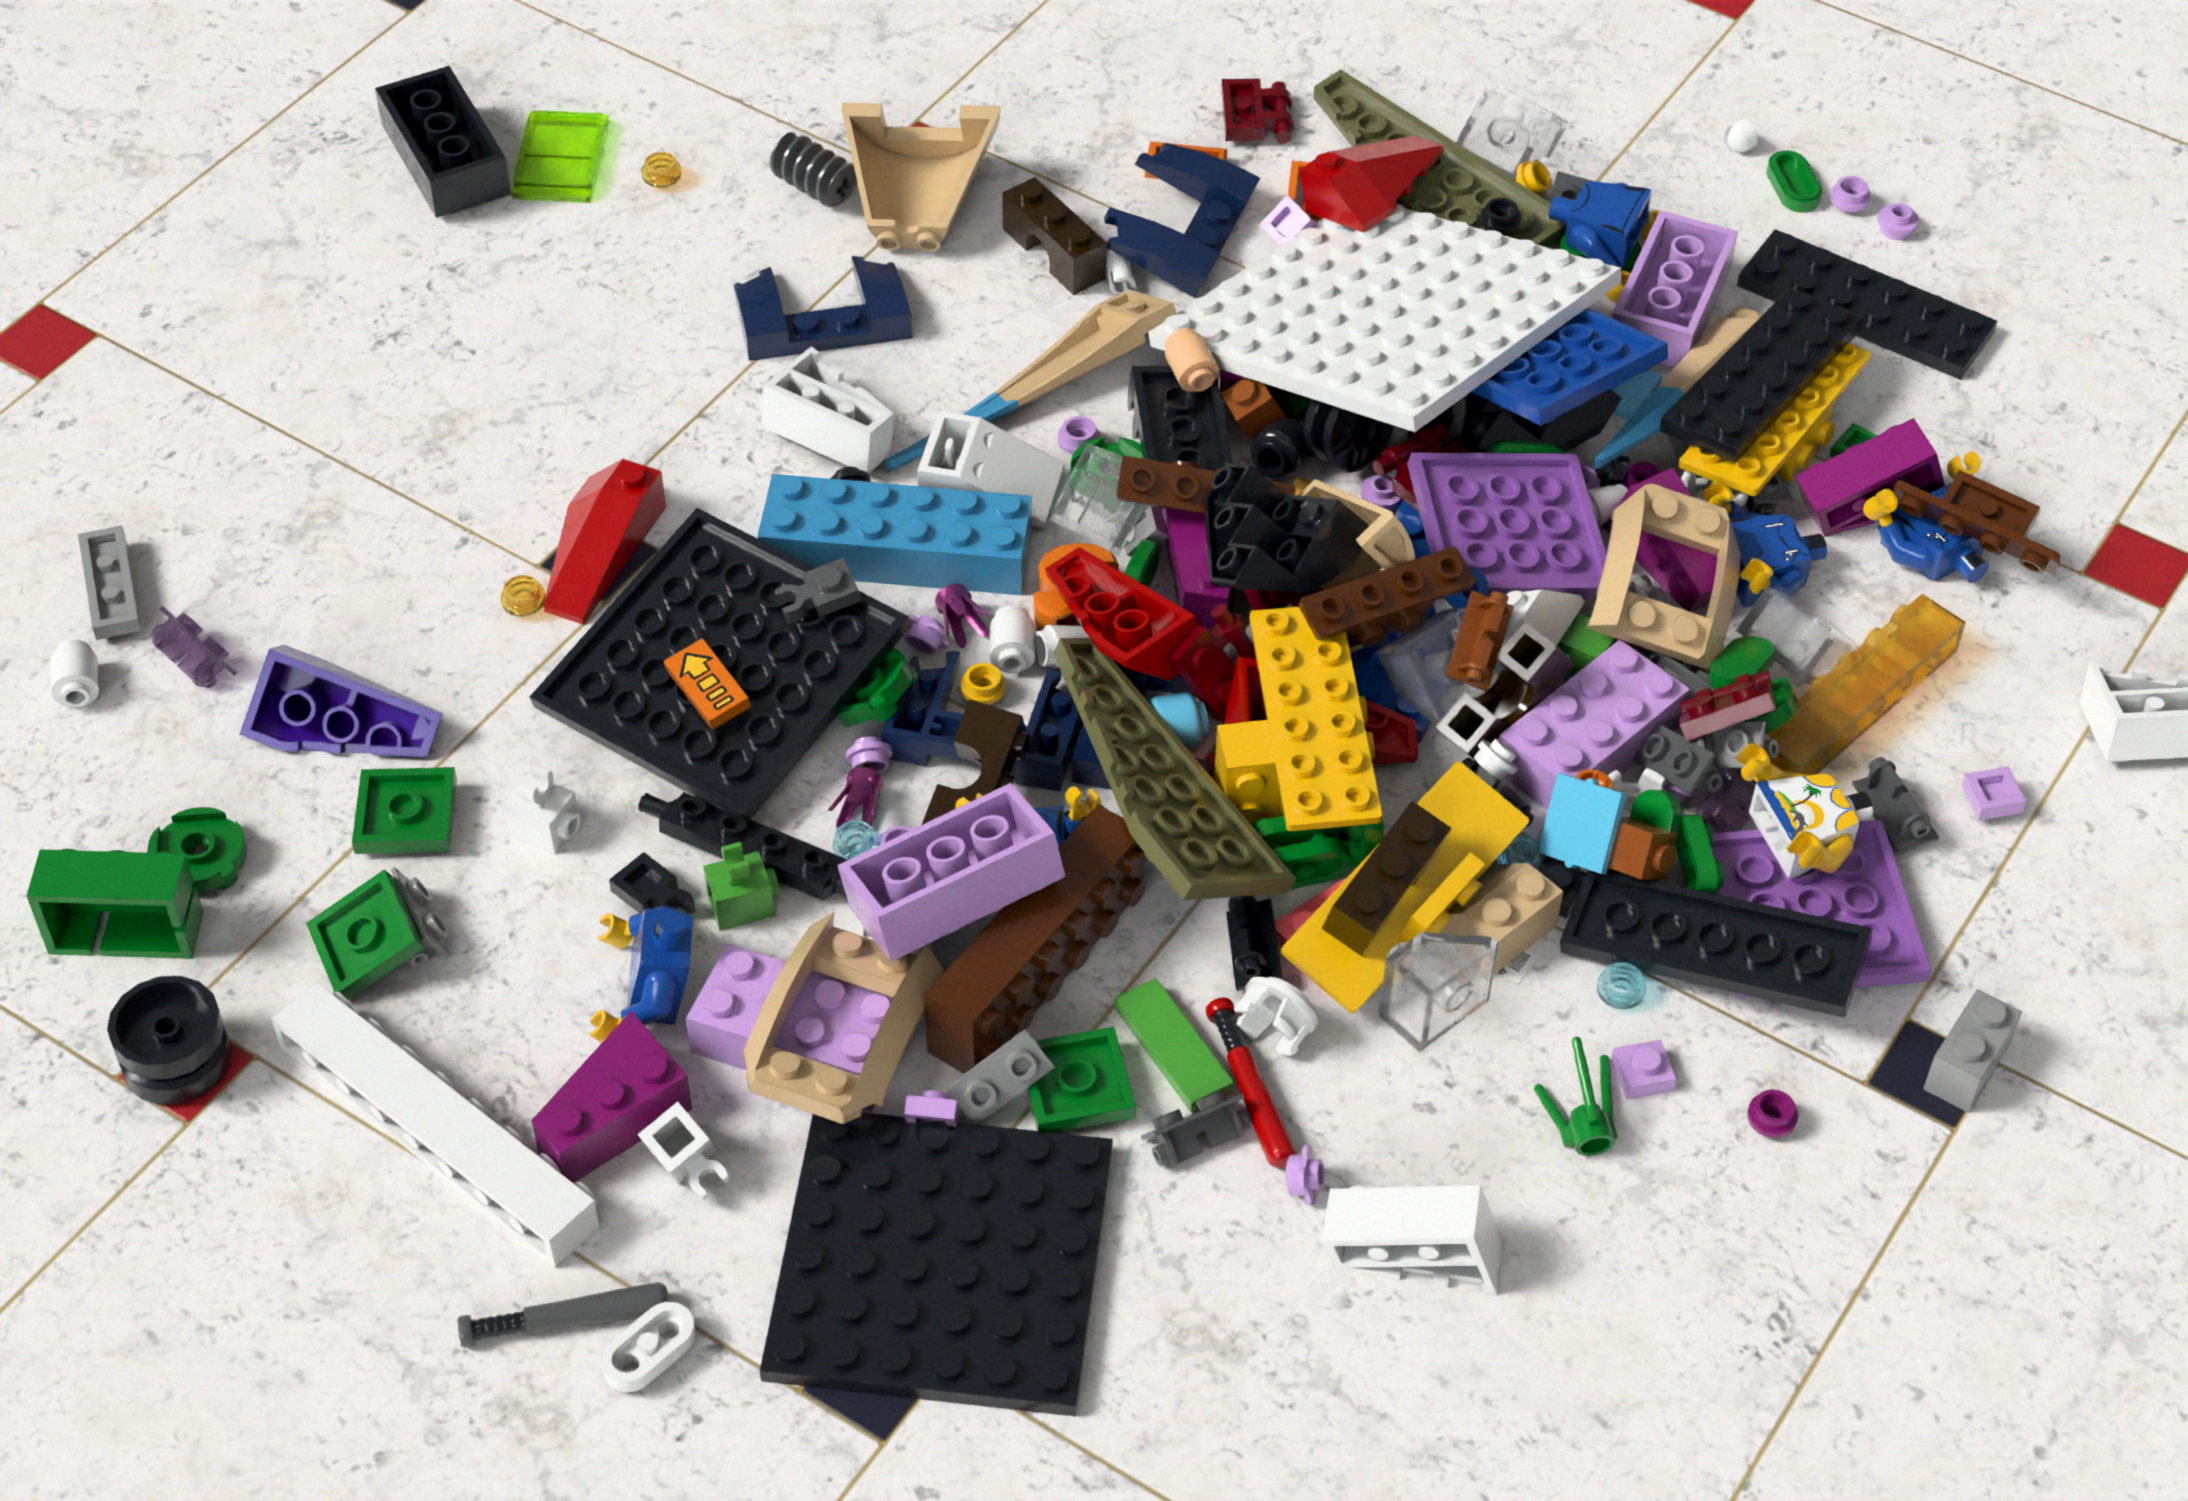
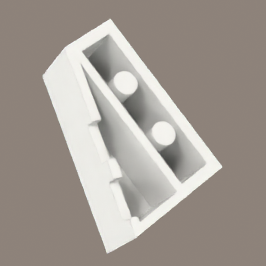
(827, 413)
(2136, 714)
(1414, 1230)

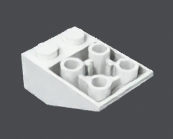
(981, 457)

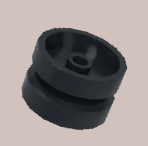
(169, 1040)

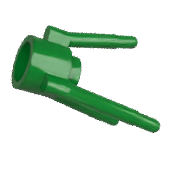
(1590, 1128)

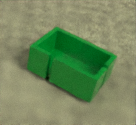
(147, 898)

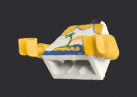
(1802, 815)

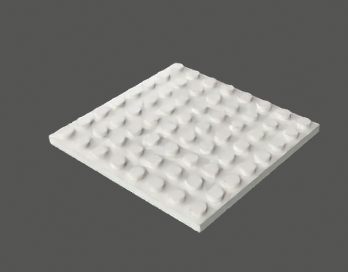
(1390, 315)

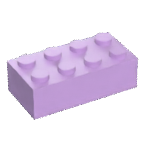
(1677, 281)
(1593, 721)
(951, 871)
(826, 1023)

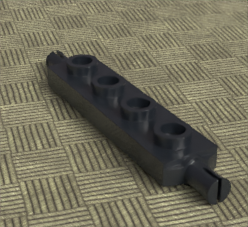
(710, 828)

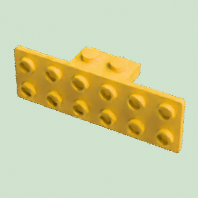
(1791, 439)
(1315, 724)
(1480, 832)

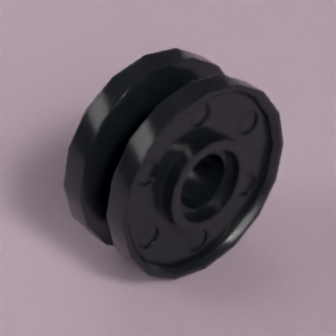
(1344, 436)

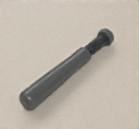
(575, 1312)

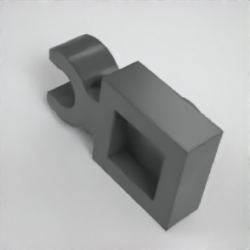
(824, 588)

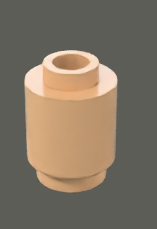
(1191, 360)

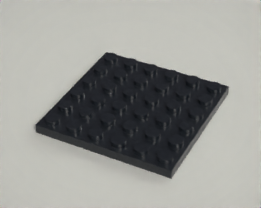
(721, 589)
(940, 1263)

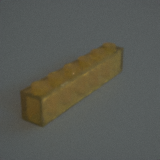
(1866, 685)

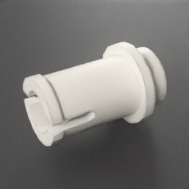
(1118, 273)

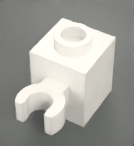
(541, 811)
(683, 1148)

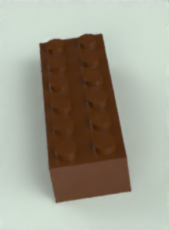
(1034, 944)

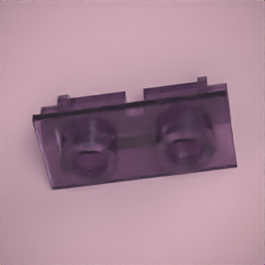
(204, 658)
(1721, 808)

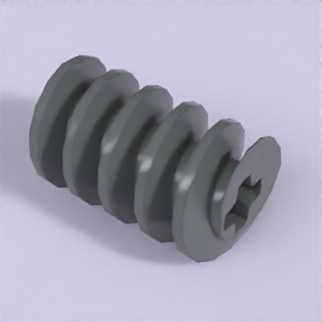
(813, 169)

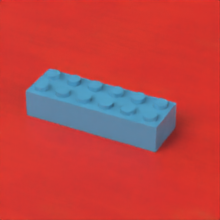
(902, 532)

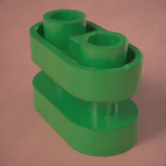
(1309, 855)

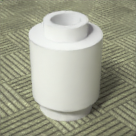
(1012, 639)
(74, 674)

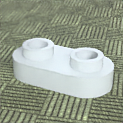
(645, 1348)

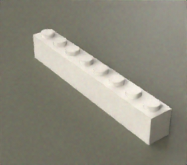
(438, 1123)

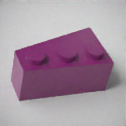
(1843, 484)
(1190, 566)
(1678, 569)
(610, 1100)

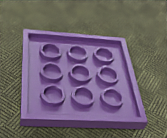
(1512, 518)
(1860, 892)

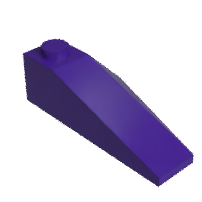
(328, 709)

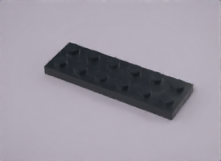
(1893, 312)
(1761, 375)
(1718, 941)

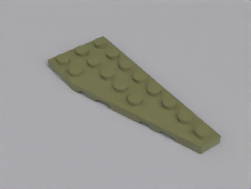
(1456, 183)
(1163, 790)

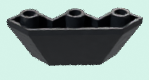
(1490, 423)
(1275, 539)

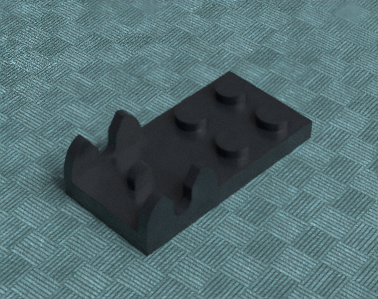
(1176, 421)

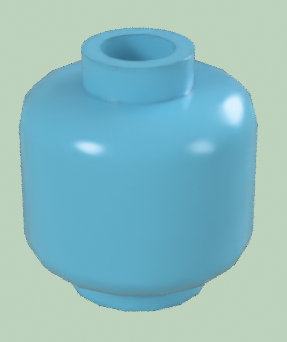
(1184, 717)

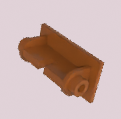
(1480, 639)

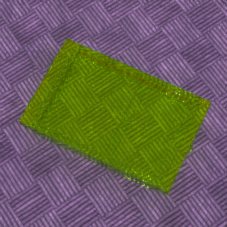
(560, 156)

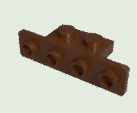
(1169, 485)
(1986, 514)
(1386, 599)

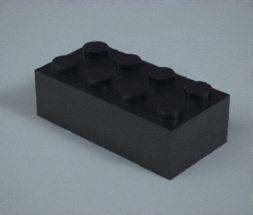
(443, 141)

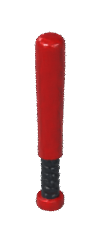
(1258, 1101)

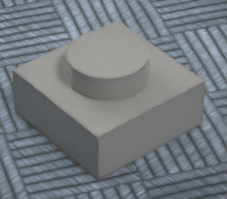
(1150, 527)

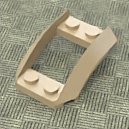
(1652, 622)
(858, 961)

